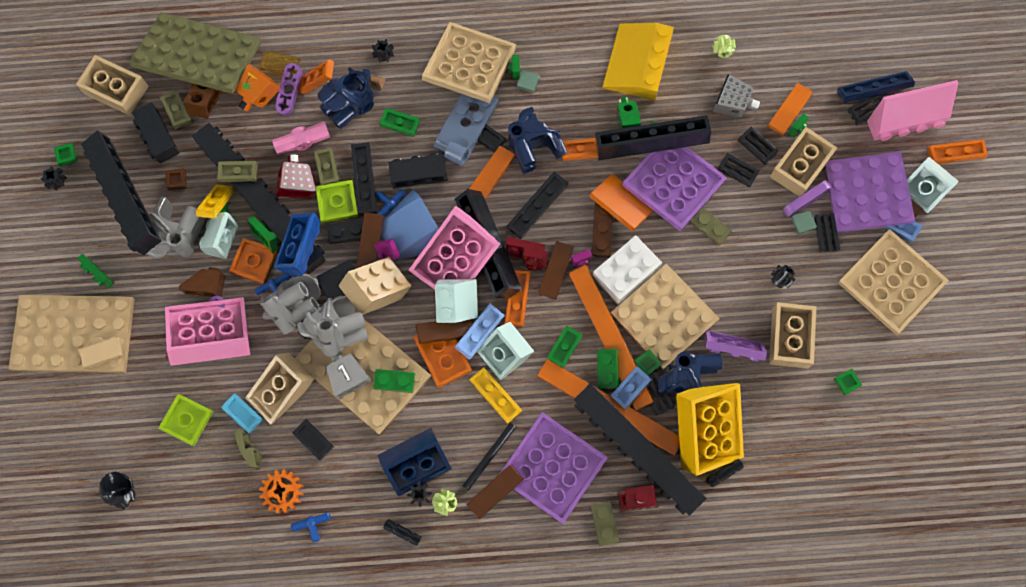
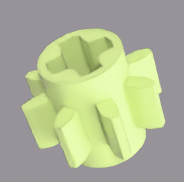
(724, 46)
(444, 502)

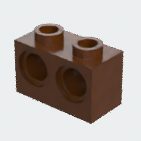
(201, 100)

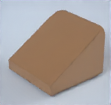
(376, 82)

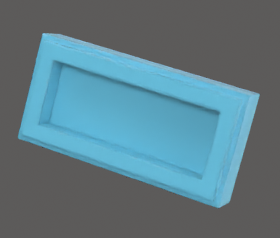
(242, 413)

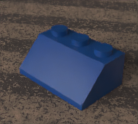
(298, 244)

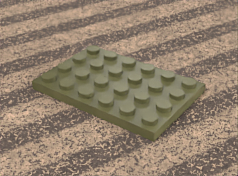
(195, 52)

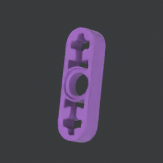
(297, 78)
(807, 198)

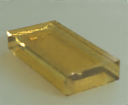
(277, 62)

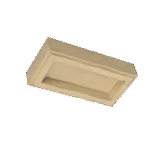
(101, 352)

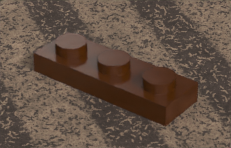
(602, 232)

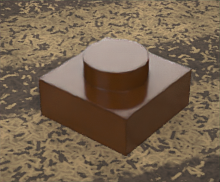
(176, 179)

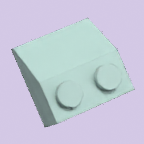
(930, 184)
(219, 235)
(456, 300)
(505, 350)

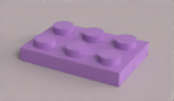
(735, 346)

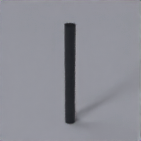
(489, 456)

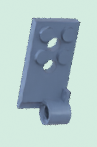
(457, 140)

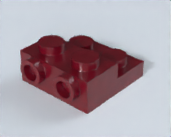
(532, 253)

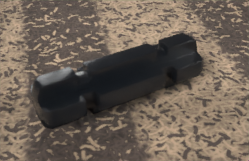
(725, 472)
(402, 532)

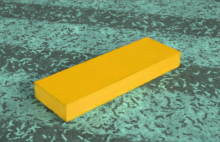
(215, 201)
(495, 395)

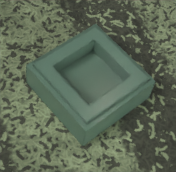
(528, 81)
(804, 222)

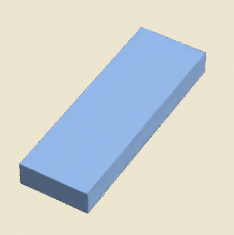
(479, 331)

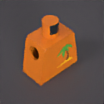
(255, 88)

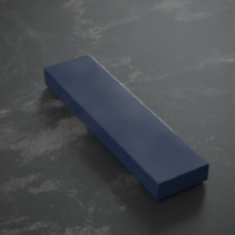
(875, 87)

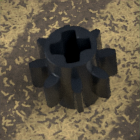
(378, 50)
(53, 178)
(783, 276)
(425, 493)

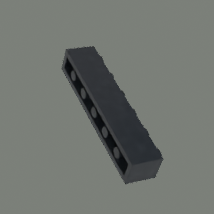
(653, 137)
(499, 267)

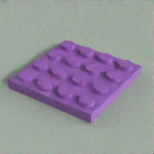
(674, 184)
(869, 192)
(554, 467)

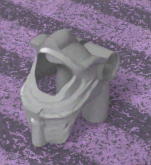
(175, 237)
(291, 302)
(334, 326)

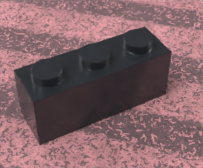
(154, 133)
(417, 170)

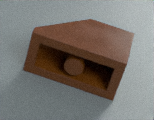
(204, 283)

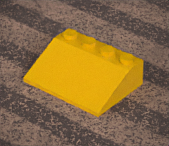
(638, 59)
(710, 427)

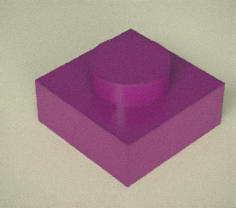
(387, 249)
(581, 258)

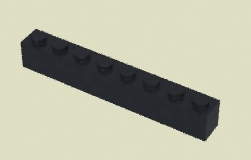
(120, 193)
(643, 452)

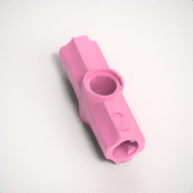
(301, 138)

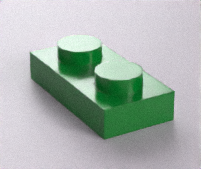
(399, 122)
(260, 230)
(99, 276)
(564, 346)
(608, 369)
(394, 381)

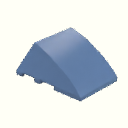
(409, 226)

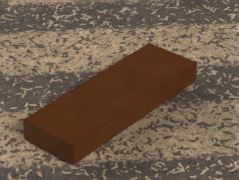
(370, 236)
(556, 270)
(437, 332)
(495, 491)

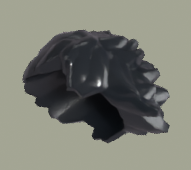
(117, 490)

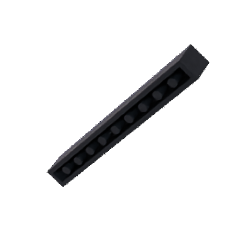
(253, 192)

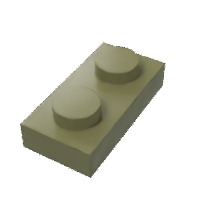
(175, 109)
(326, 166)
(237, 171)
(710, 226)
(605, 523)

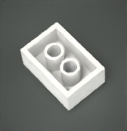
(627, 270)

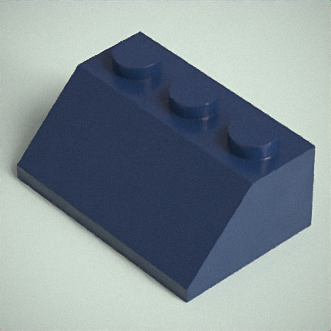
(414, 461)

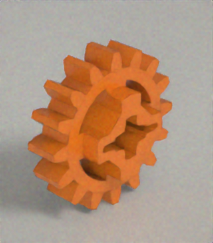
(278, 484)

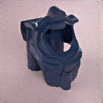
(346, 97)
(529, 134)
(687, 376)

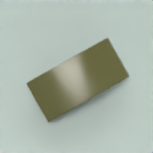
(251, 454)

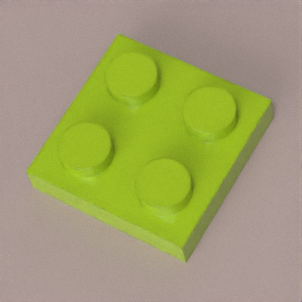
(337, 201)
(186, 420)

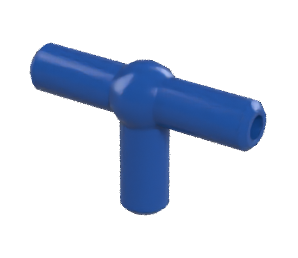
(389, 203)
(272, 284)
(311, 523)

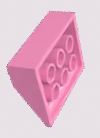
(913, 111)
(455, 251)
(206, 331)

